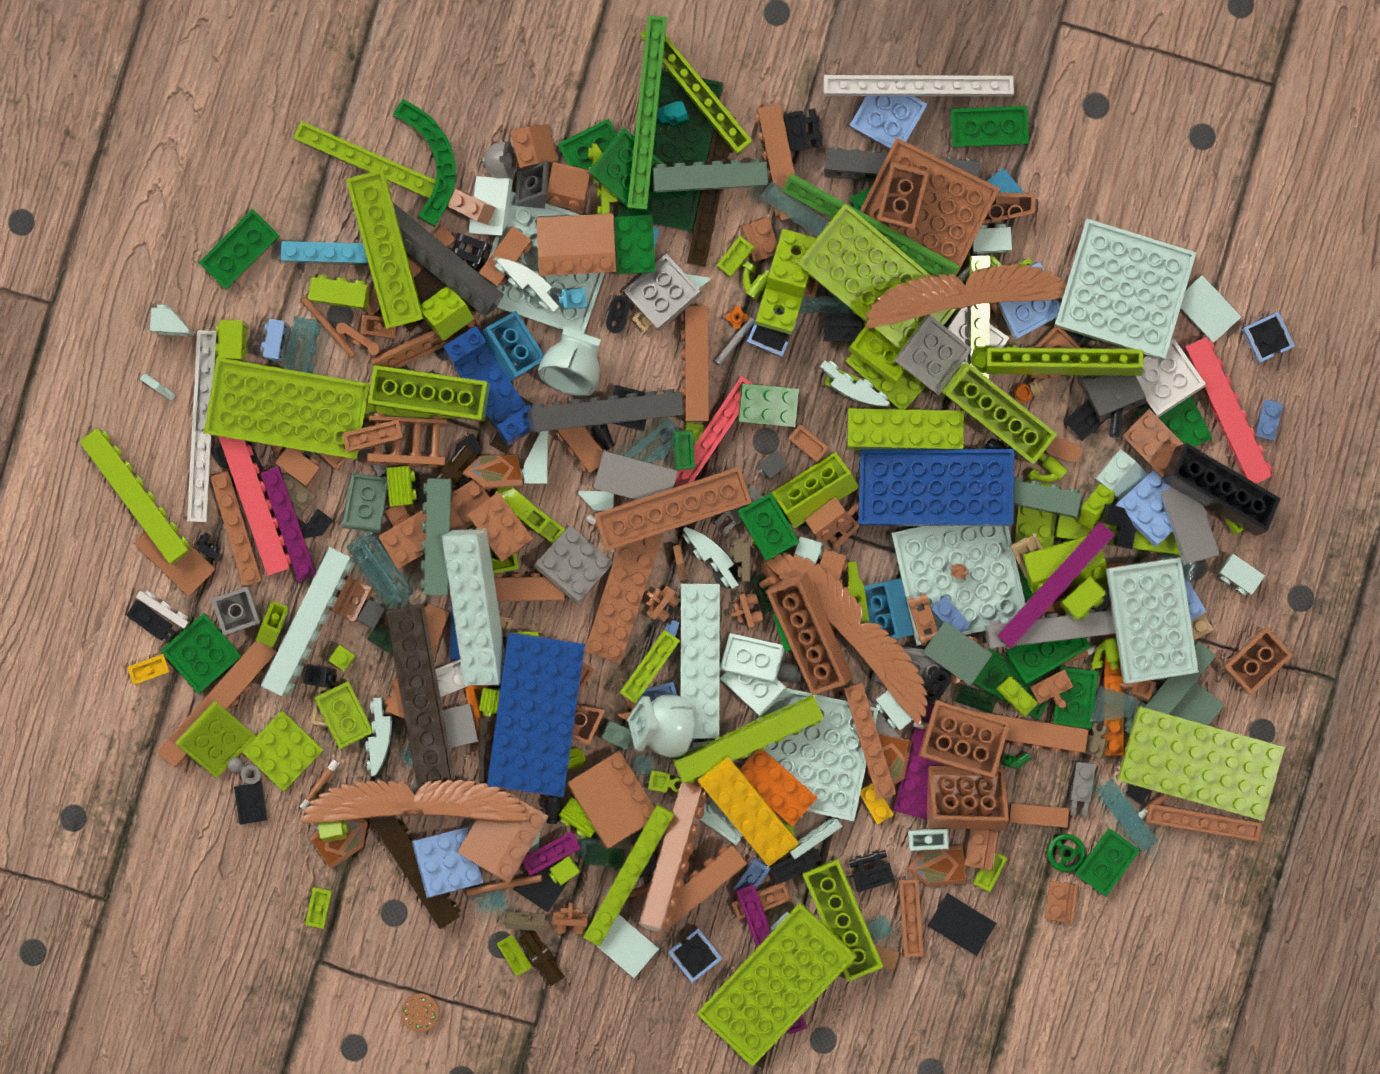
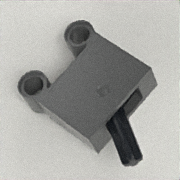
(1112, 397)

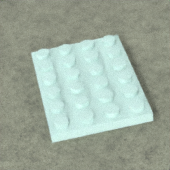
(1152, 620)

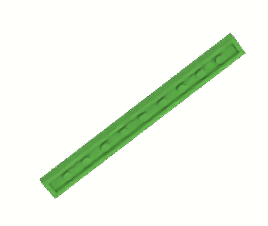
(647, 112)
(830, 205)

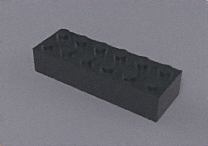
(1221, 489)

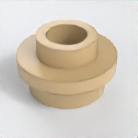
(1037, 387)

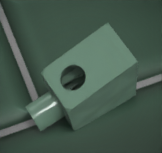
(617, 735)

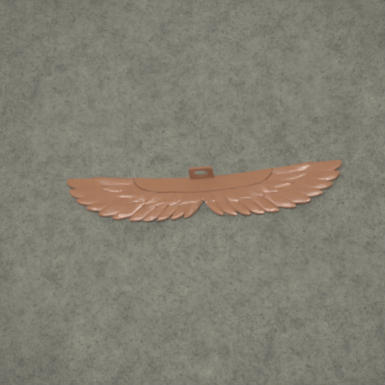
(949, 292)
(873, 645)
(434, 799)

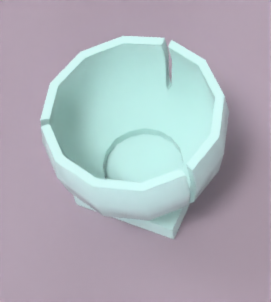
(572, 364)
(662, 725)

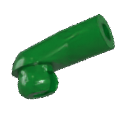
(1015, 762)

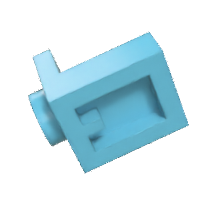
(573, 299)

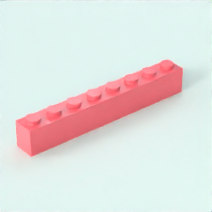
(1227, 411)
(255, 505)

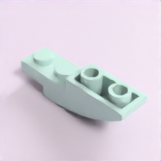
(521, 276)
(859, 392)
(708, 549)
(378, 745)

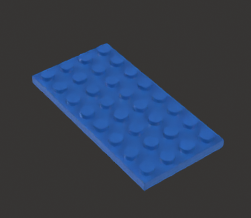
(936, 487)
(536, 714)

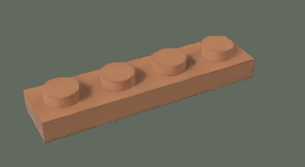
(911, 918)

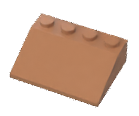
(576, 244)
(964, 740)
(612, 799)
(966, 800)
(502, 845)

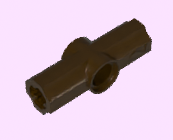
(455, 468)
(542, 957)

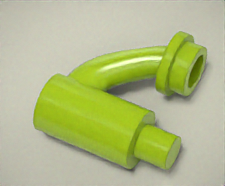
(756, 289)
(1052, 465)
(1112, 654)

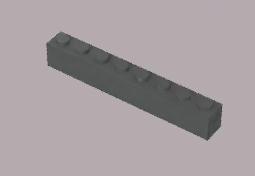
(866, 165)
(447, 265)
(605, 411)

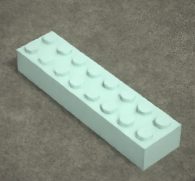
(475, 606)
(307, 622)
(701, 655)

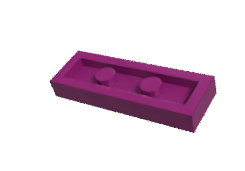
(551, 853)

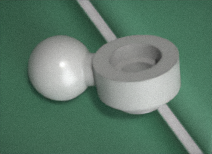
(236, 765)

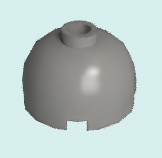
(499, 160)

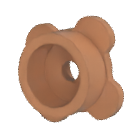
(959, 571)

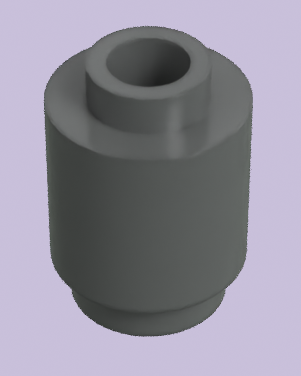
(789, 673)

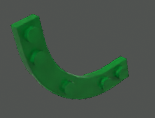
(443, 158)

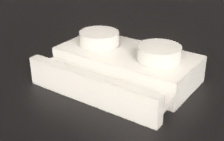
(450, 678)

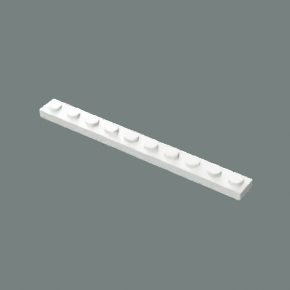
(917, 85)
(201, 442)

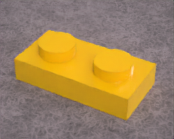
(148, 669)
(877, 807)

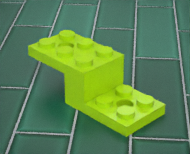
(785, 284)

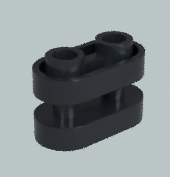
(476, 261)

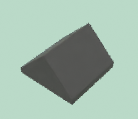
(532, 186)

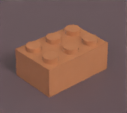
(903, 195)
(503, 526)
(1257, 661)

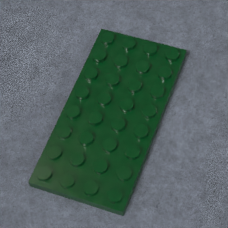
(674, 144)

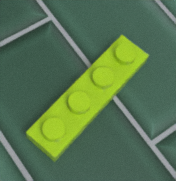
(649, 666)

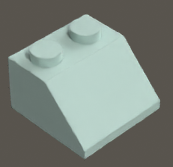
(167, 322)
(1121, 474)

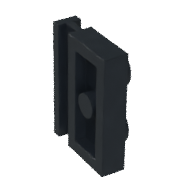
(842, 327)
(1083, 420)
(250, 803)

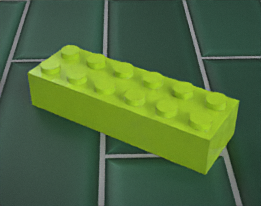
(429, 393)
(999, 412)
(904, 429)
(843, 916)

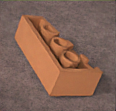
(1010, 205)
(586, 723)

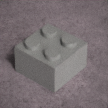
(236, 611)

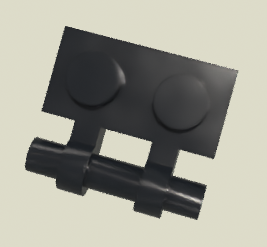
(797, 131)
(873, 876)

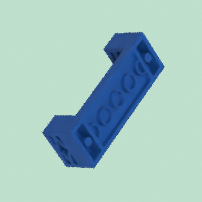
(504, 405)

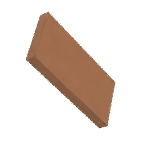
(187, 573)

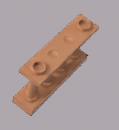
(415, 458)

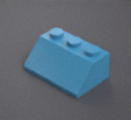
(512, 346)
(889, 608)

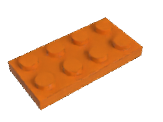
(778, 786)

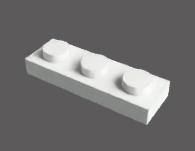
(164, 608)

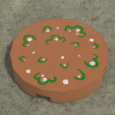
(420, 1012)

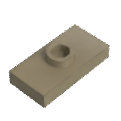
(524, 921)

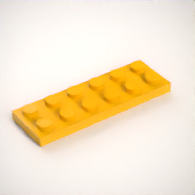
(748, 811)

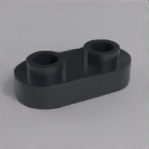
(617, 314)
(937, 685)

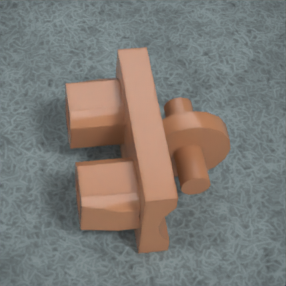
(746, 601)
(658, 602)
(570, 917)

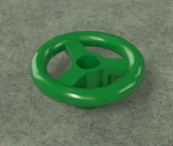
(1061, 866)

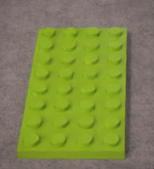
(860, 266)
(284, 407)
(1200, 763)
(776, 984)

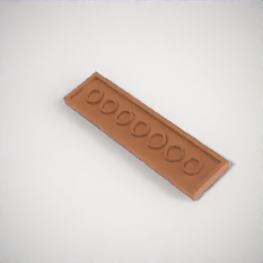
(672, 508)
(622, 598)

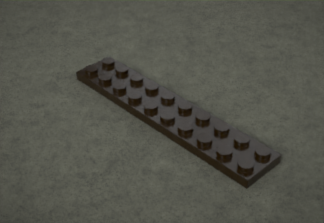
(420, 694)

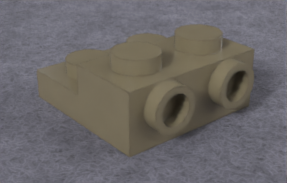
(741, 554)

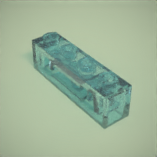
(310, 347)
(661, 451)
(379, 569)
(1126, 814)

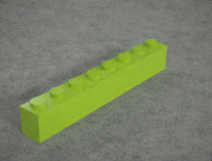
(703, 98)
(1065, 361)
(135, 496)
(1070, 529)
(749, 738)

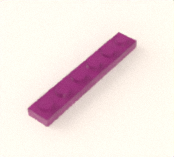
(288, 523)

